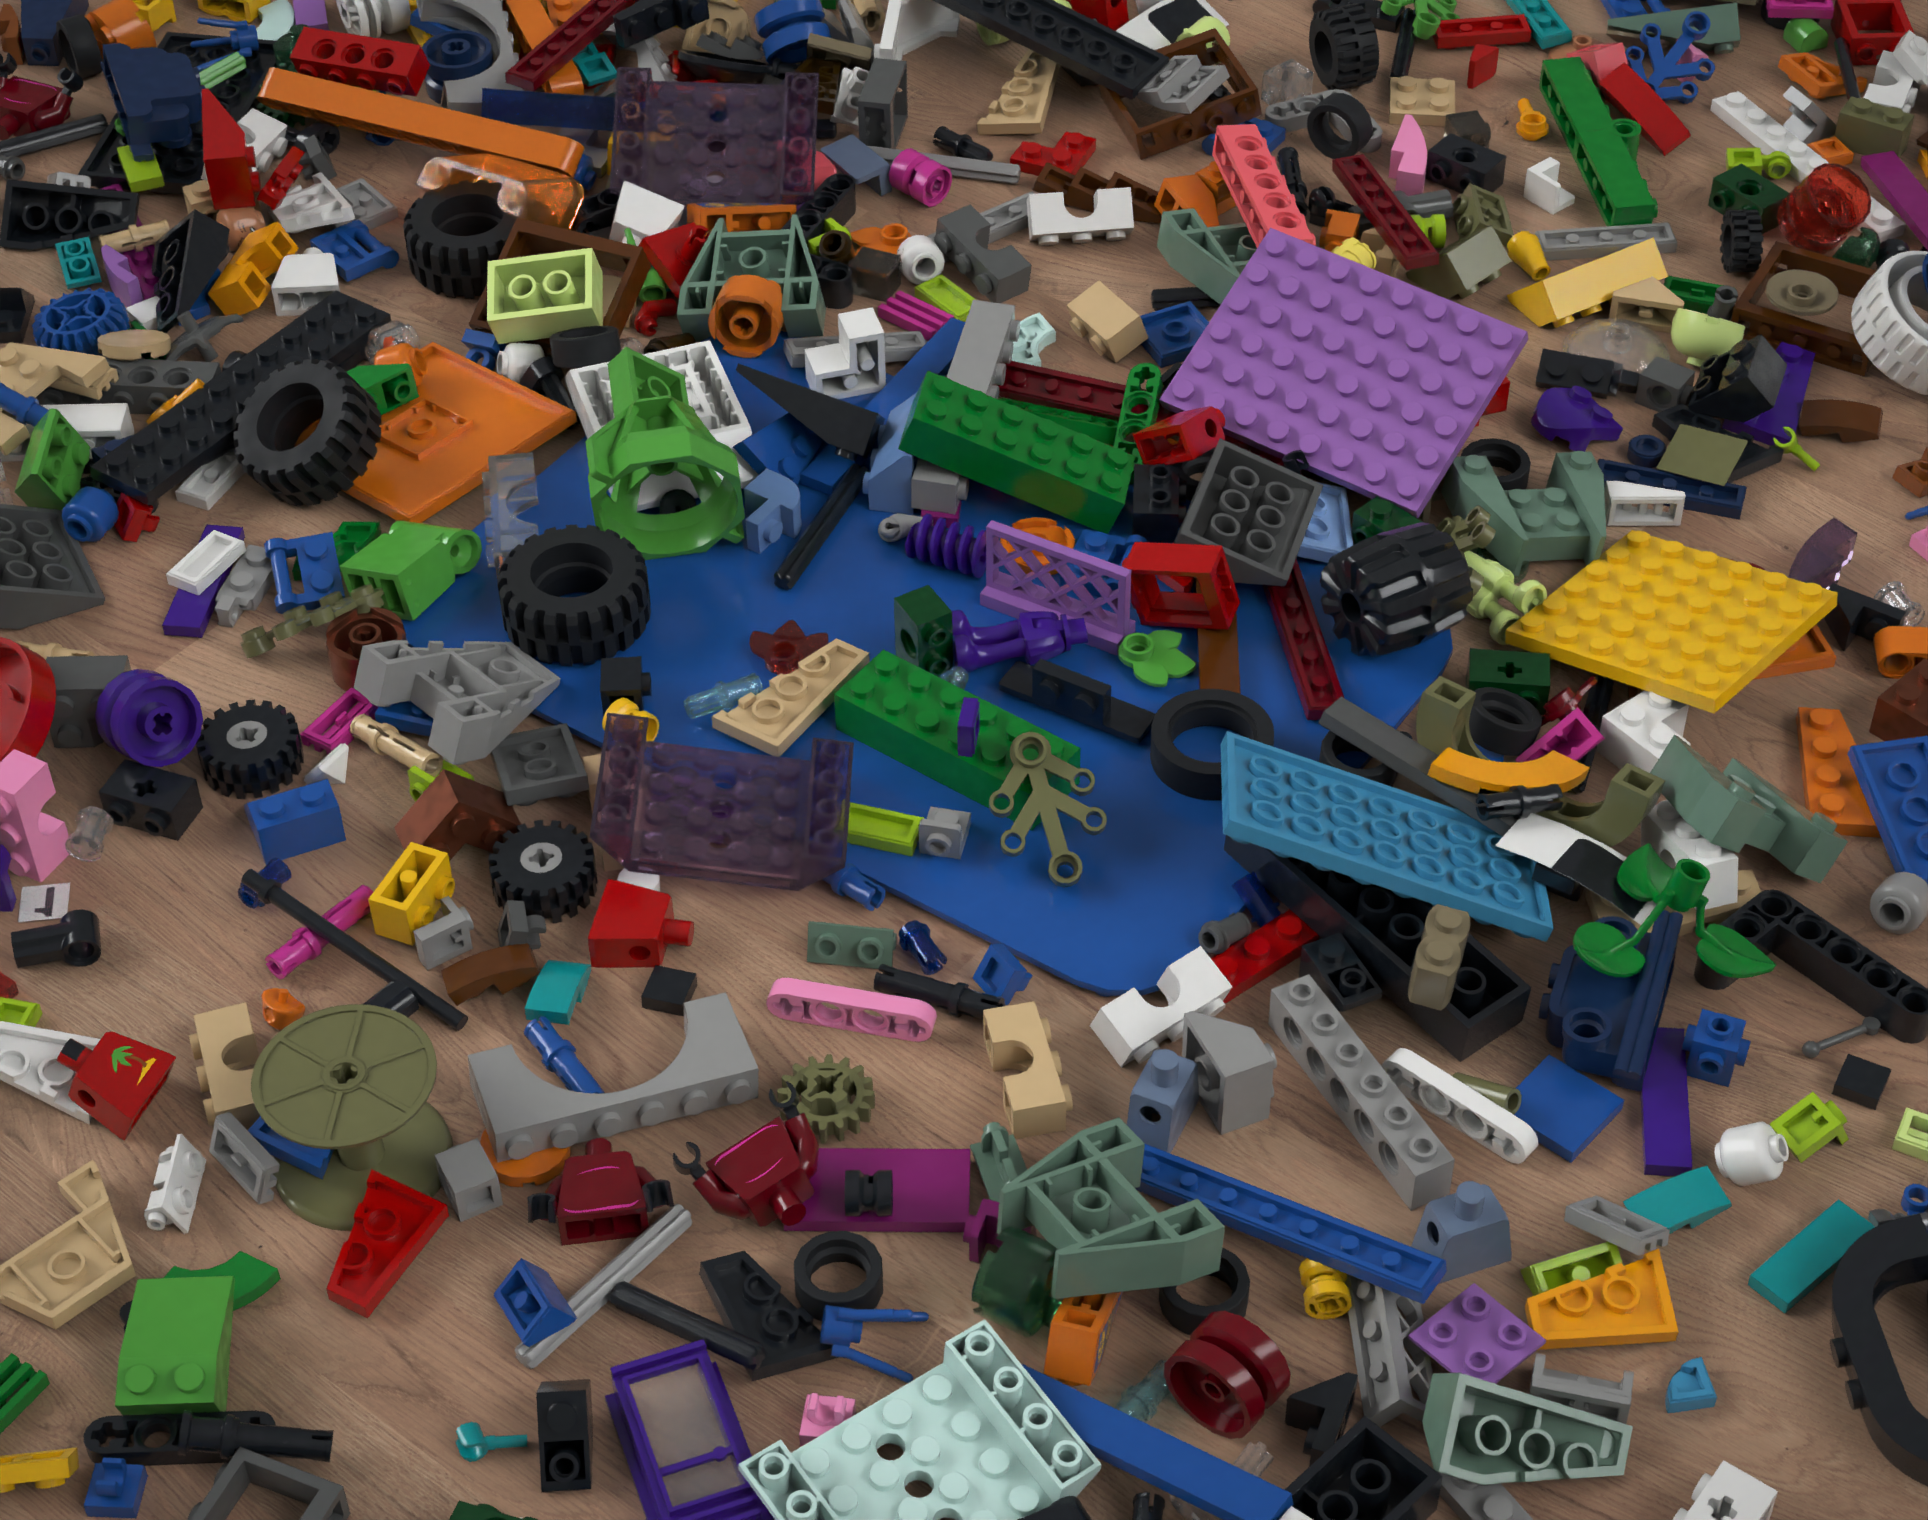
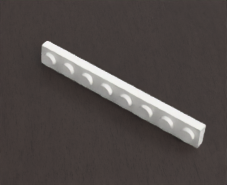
(1771, 136)

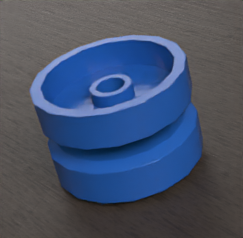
(788, 27)

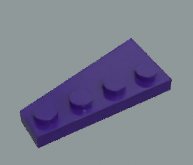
(1788, 402)

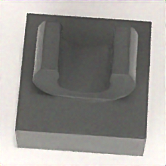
(317, 158)
(519, 929)

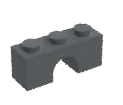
(996, 273)

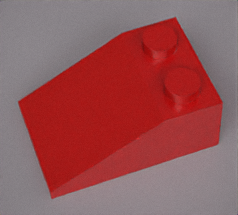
(227, 157)

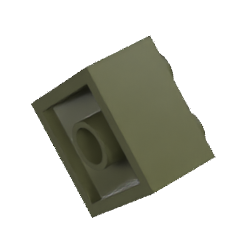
(1464, 265)

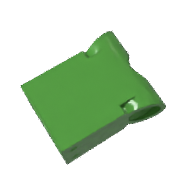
(413, 564)

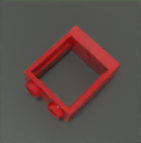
(1860, 15)
(1207, 610)

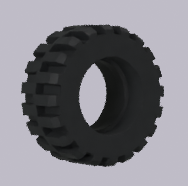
(455, 236)
(330, 455)
(580, 626)

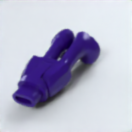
(1031, 637)

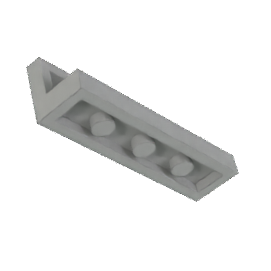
(1380, 1355)

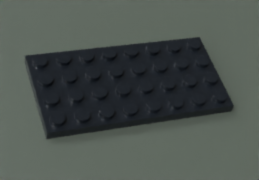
(185, 164)

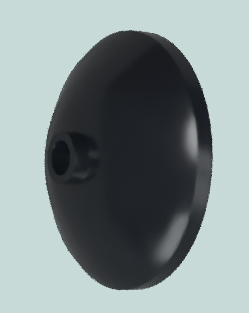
(724, 69)

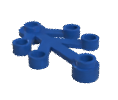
(1666, 66)

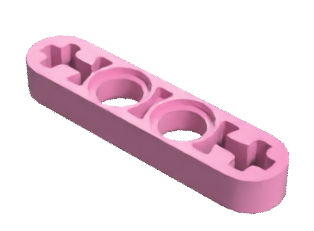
(790, 1000)

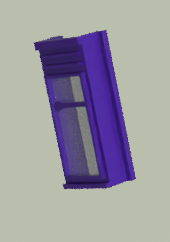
(682, 1437)

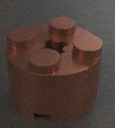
(351, 632)

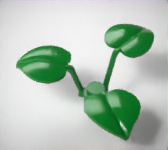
(1648, 879)

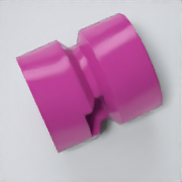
(920, 177)

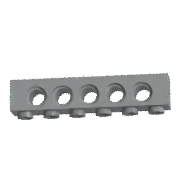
(1361, 1092)

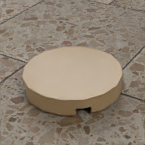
(131, 343)

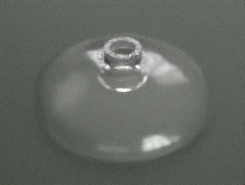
(1618, 341)

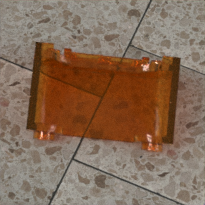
(525, 190)

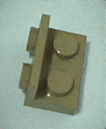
(1479, 209)

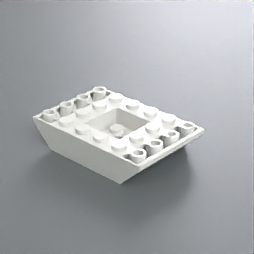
(707, 393)

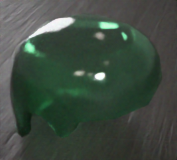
(1861, 249)

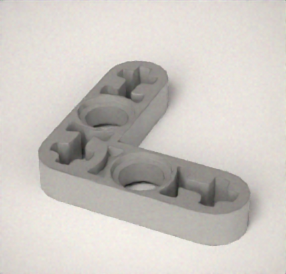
(1294, 115)

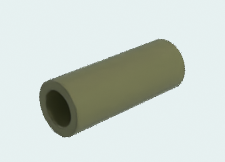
(1502, 1095)

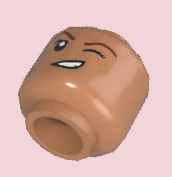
(241, 223)

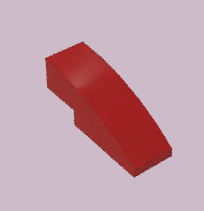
(1642, 104)

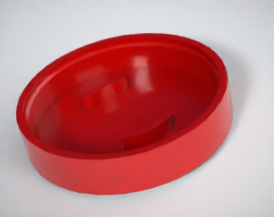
(25, 699)

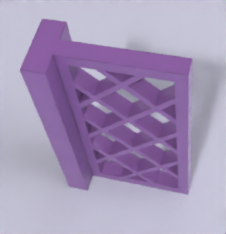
(1019, 594)

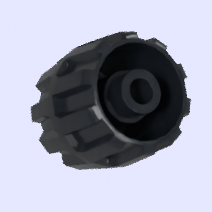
(1396, 589)

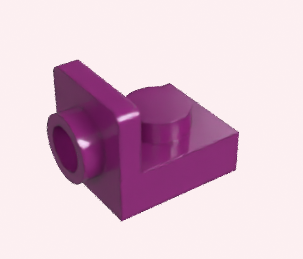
(983, 1229)

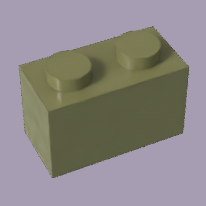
(1873, 127)

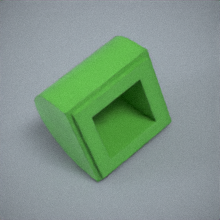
(1805, 35)

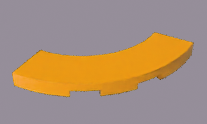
(1475, 773)

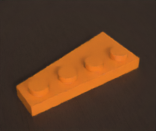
(1828, 774)

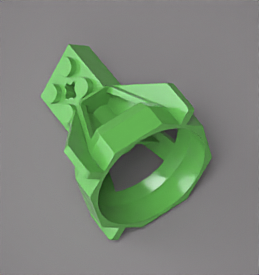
(656, 436)

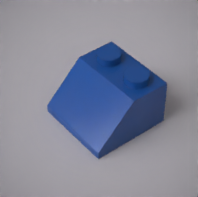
(296, 821)

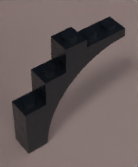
(655, 16)

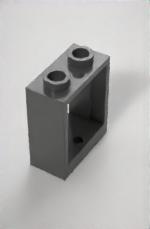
(880, 105)
(324, 1497)

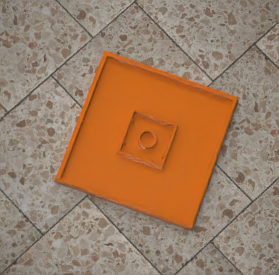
(443, 438)

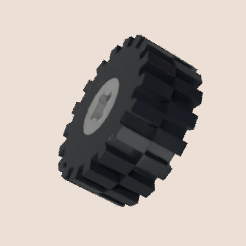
(250, 749)
(545, 869)

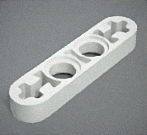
(1495, 1130)

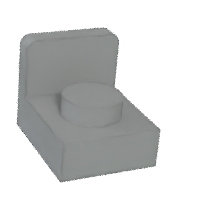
(944, 832)
(444, 937)

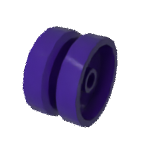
(149, 717)

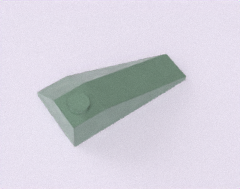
(1721, 36)
(1510, 1436)

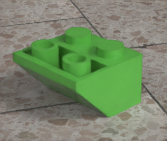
(52, 463)

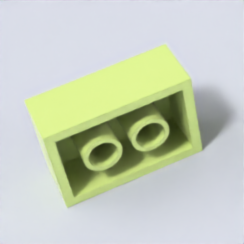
(544, 295)

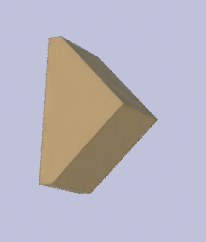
(1647, 304)

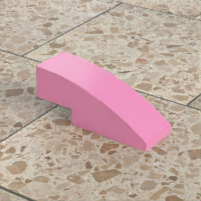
(1409, 158)

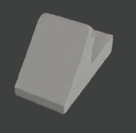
(1807, 119)

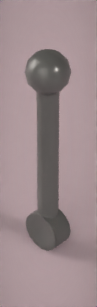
(1869, 1026)

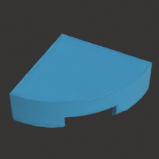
(1690, 1388)

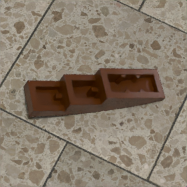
(1080, 189)

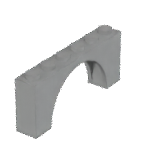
(490, 21)
(533, 1115)

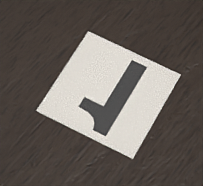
(44, 902)

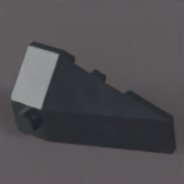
(49, 214)
(185, 263)
(833, 420)

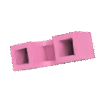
(30, 836)

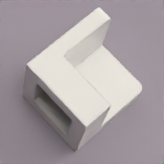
(1543, 188)

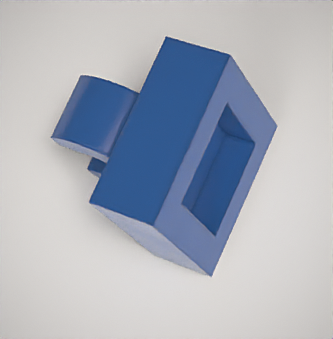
(482, 345)
(1001, 973)
(115, 1489)

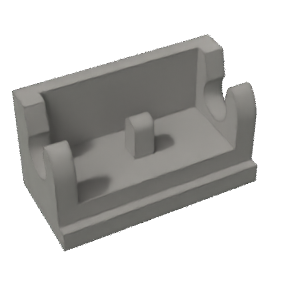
(1583, 1392)

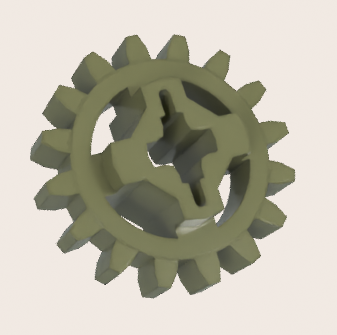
(827, 1096)

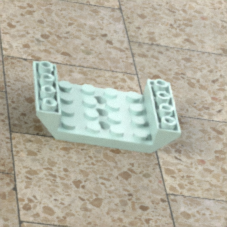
(965, 1428)

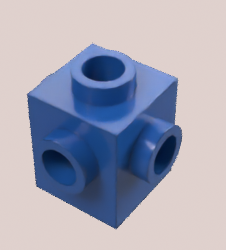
(1715, 1047)

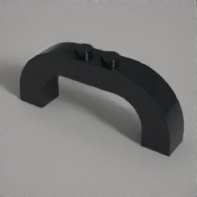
(1869, 1269)

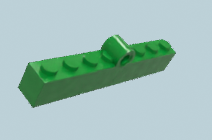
(1600, 146)

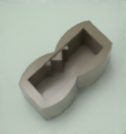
(1439, 957)

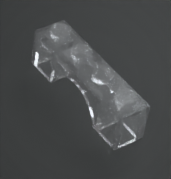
(511, 490)

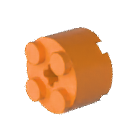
(119, 24)
(747, 315)

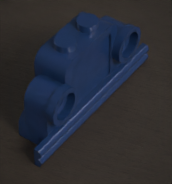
(153, 96)
(1609, 1020)

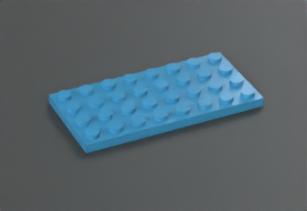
(1377, 836)

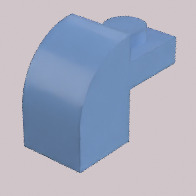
(771, 509)

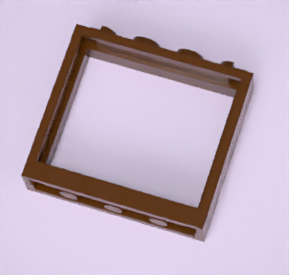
(1203, 121)
(611, 254)
(1829, 344)

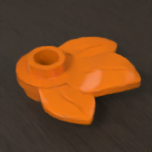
(885, 239)

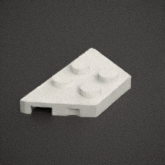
(312, 206)

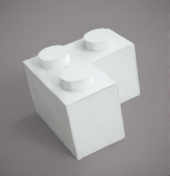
(853, 364)
(1641, 730)

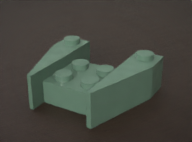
(764, 253)
(1204, 254)
(1535, 524)
(1747, 809)
(1101, 1225)

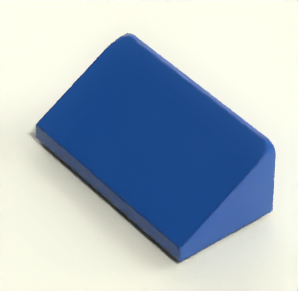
(533, 1303)

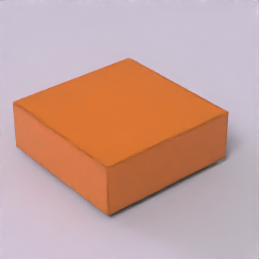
(1833, 151)

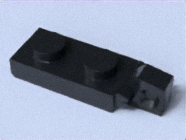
(1596, 375)

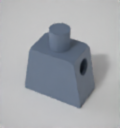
(1165, 1087)
(1465, 1230)

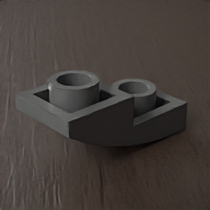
(741, 48)

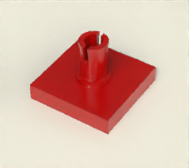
(675, 252)

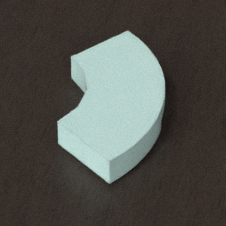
(276, 20)
(1033, 337)

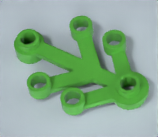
(1425, 23)

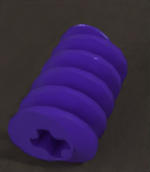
(947, 546)

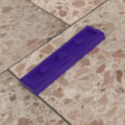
(189, 612)
(1666, 1107)

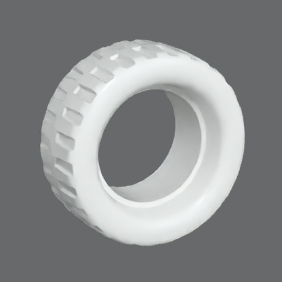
(1888, 324)

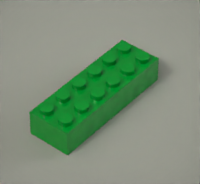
(1017, 452)
(916, 722)

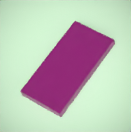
(928, 1190)

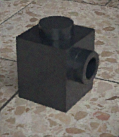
(625, 679)

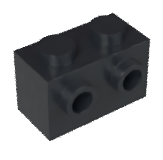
(1157, 502)

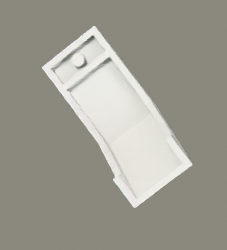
(912, 25)

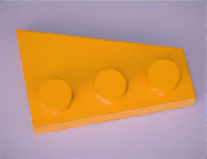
(1611, 1309)

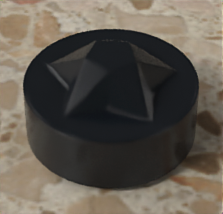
(676, 501)

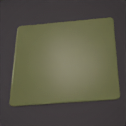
(1702, 454)

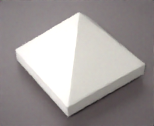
(331, 767)

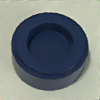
(1645, 451)

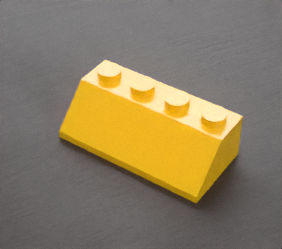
(1588, 285)

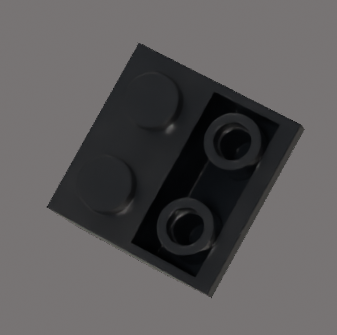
(1739, 381)

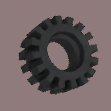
(1741, 241)

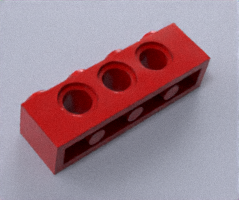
(361, 61)

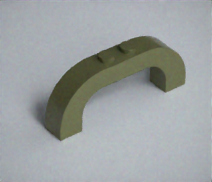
(1631, 796)

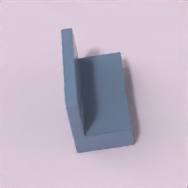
(860, 162)

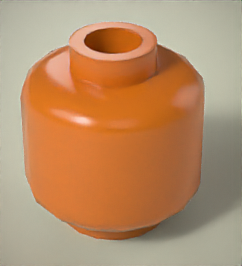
(403, 354)

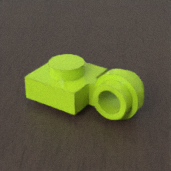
(1775, 164)

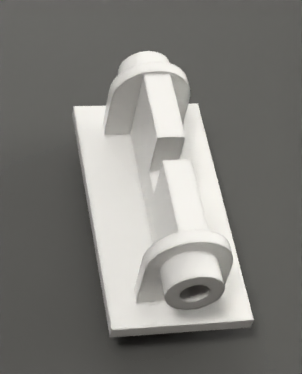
(179, 1182)

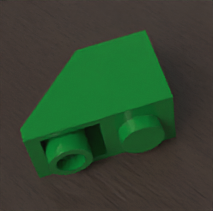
(387, 384)

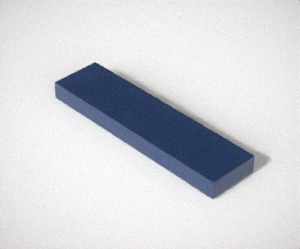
(1700, 495)

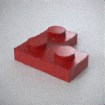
(1068, 154)

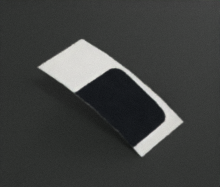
(1166, 21)
(1576, 857)

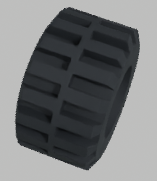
(1344, 47)

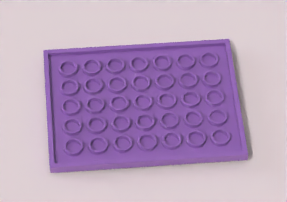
(1347, 369)

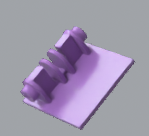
(1477, 1337)

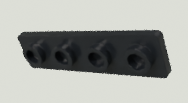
(1076, 698)

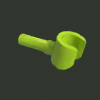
(1794, 448)

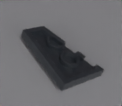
(1753, 457)
(755, 1307)

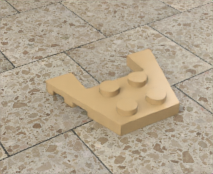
(31, 371)
(73, 1262)

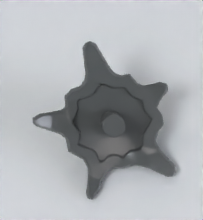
(199, 334)

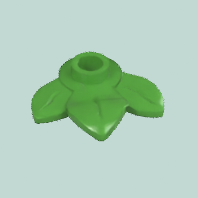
(1155, 657)

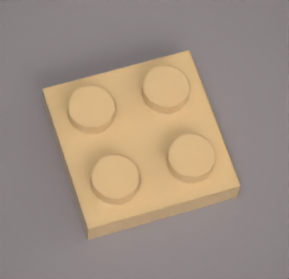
(1422, 98)

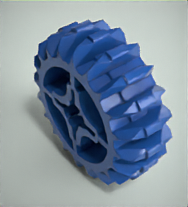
(79, 320)

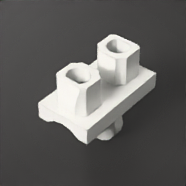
(848, 93)

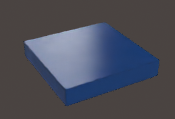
(1173, 332)
(1565, 1107)

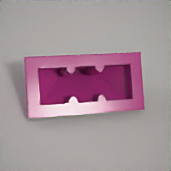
(1571, 737)

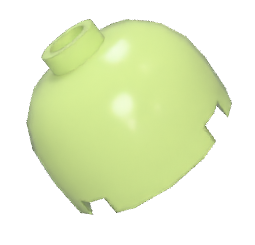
(1703, 335)

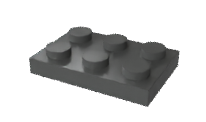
(539, 765)

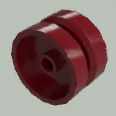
(1227, 1374)

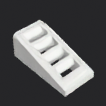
(1621, 496)

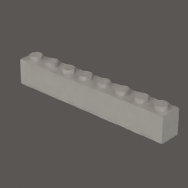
(980, 366)

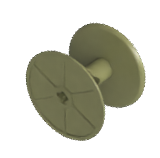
(356, 1086)

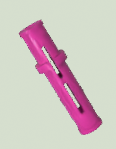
(309, 945)

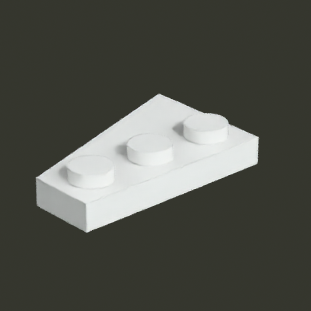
(31, 1064)

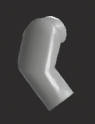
(897, 526)

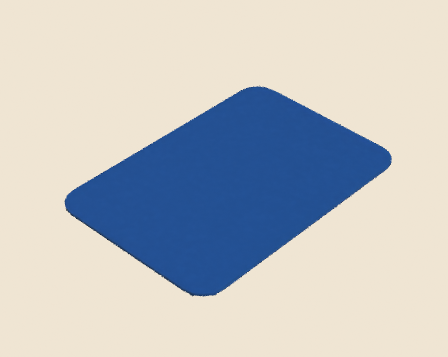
(1162, 853)

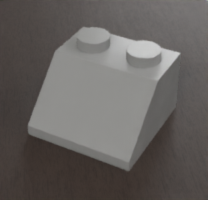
(1232, 1070)

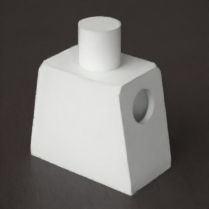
(643, 213)
(304, 281)

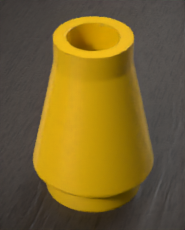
(1528, 254)

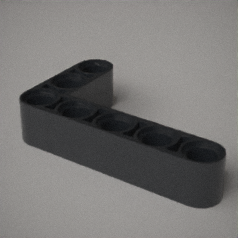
(836, 200)
(1830, 960)

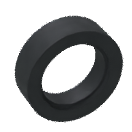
(1200, 709)

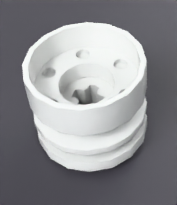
(371, 16)

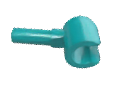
(475, 1445)

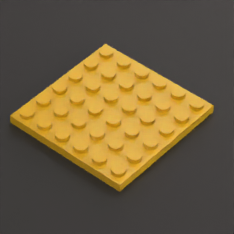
(1672, 620)

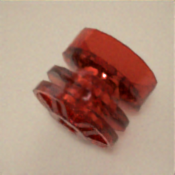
(1824, 208)

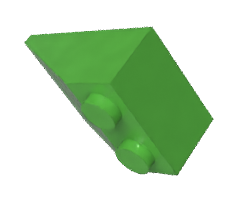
(176, 1346)

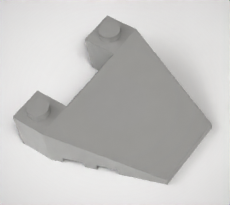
(469, 691)

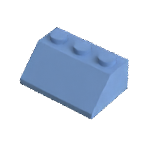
(891, 469)

